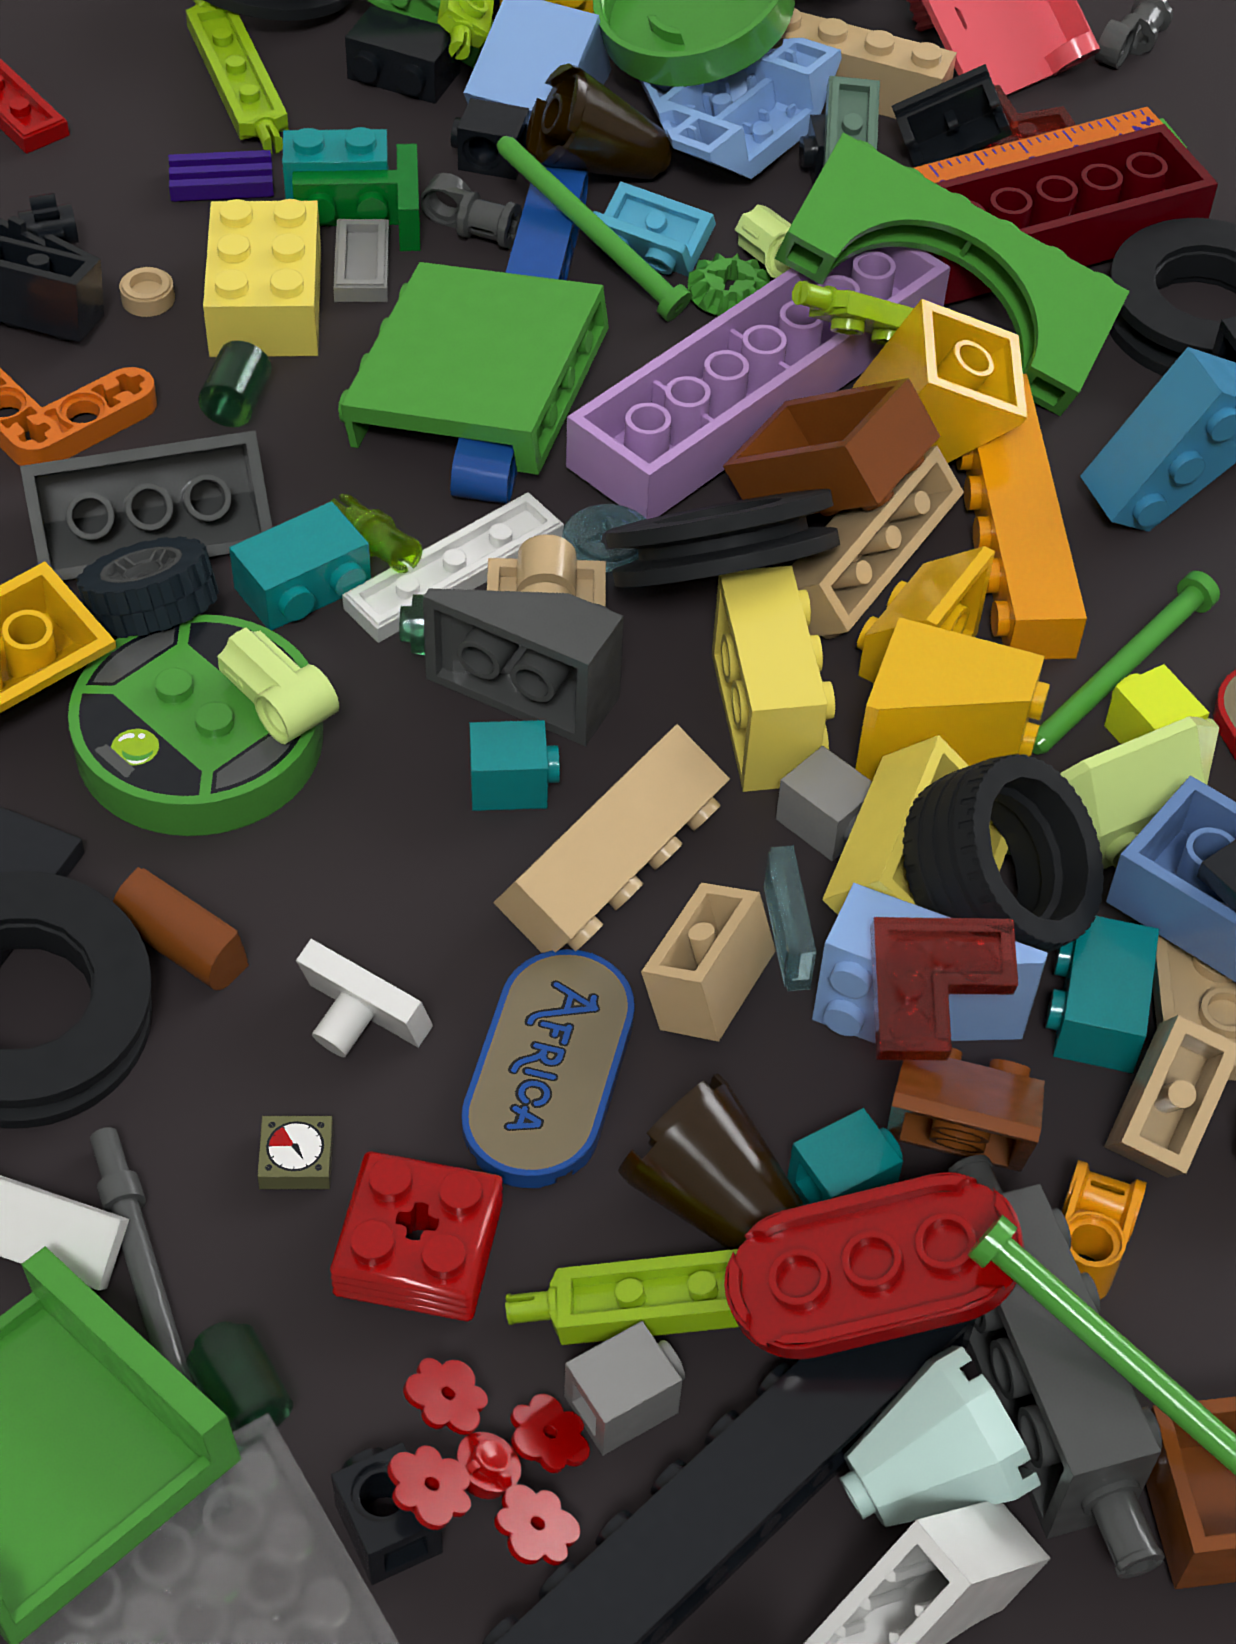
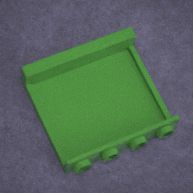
(479, 359)
(91, 1443)

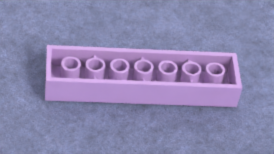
(708, 394)

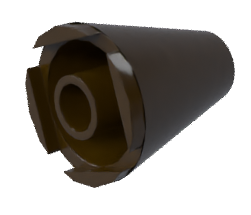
(594, 130)
(711, 1166)

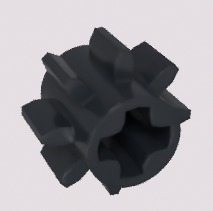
(50, 218)

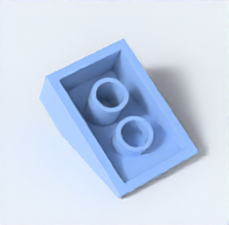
(846, 980)

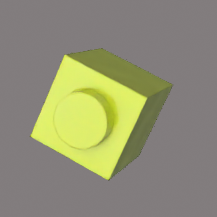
(1149, 703)

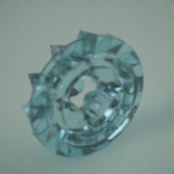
(586, 529)

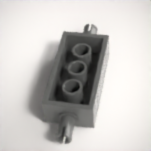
(1065, 1401)

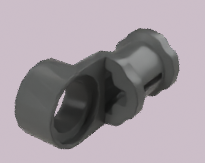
(1134, 32)
(472, 213)

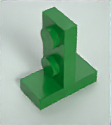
(368, 195)

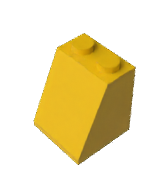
(962, 373)
(954, 688)

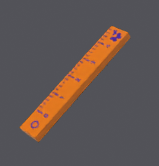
(1039, 145)

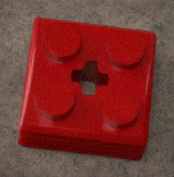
(426, 1275)

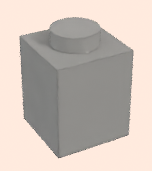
(822, 801)
(624, 1386)

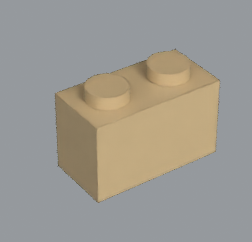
(709, 961)
(1173, 1097)

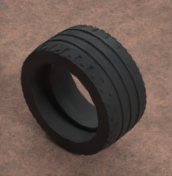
(1047, 836)

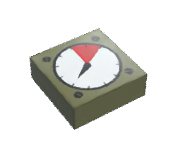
(295, 1152)

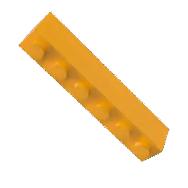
(1020, 518)

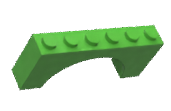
(878, 203)

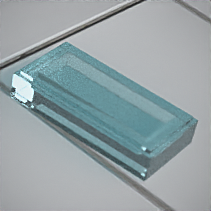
(789, 918)

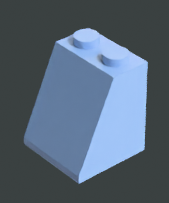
(530, 44)

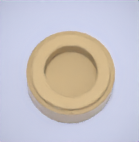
(147, 291)

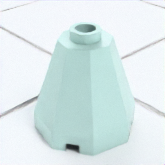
(937, 1448)

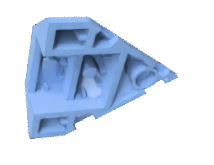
(750, 115)

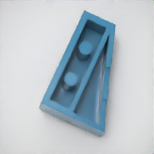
(1169, 444)

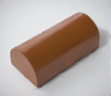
(182, 929)

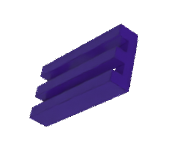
(220, 175)

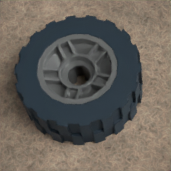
(149, 586)

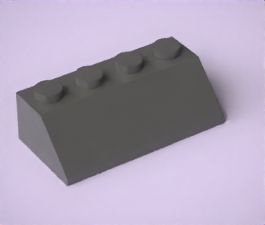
(124, 497)

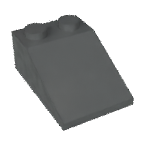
(527, 655)

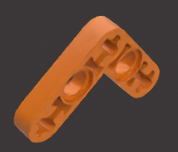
(116, 398)

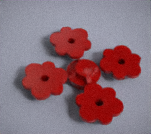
(488, 1464)

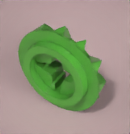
(709, 281)

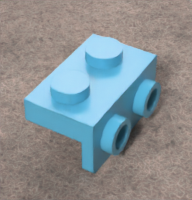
(659, 228)

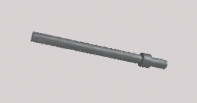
(123, 1195)

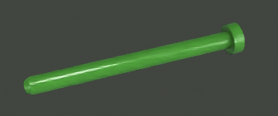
(670, 299)
(1195, 594)
(1104, 1340)

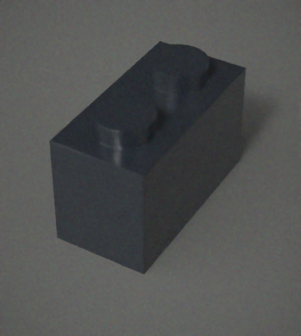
(401, 55)

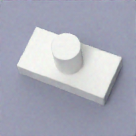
(358, 1000)

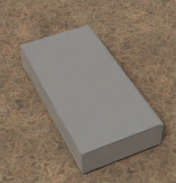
(361, 260)

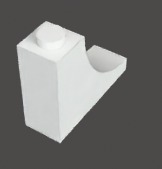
(938, 1580)

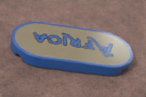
(548, 1068)

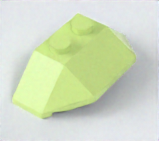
(1137, 778)

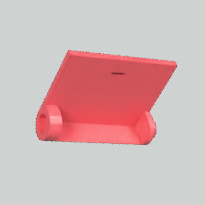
(1014, 38)

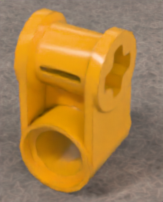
(1100, 1221)

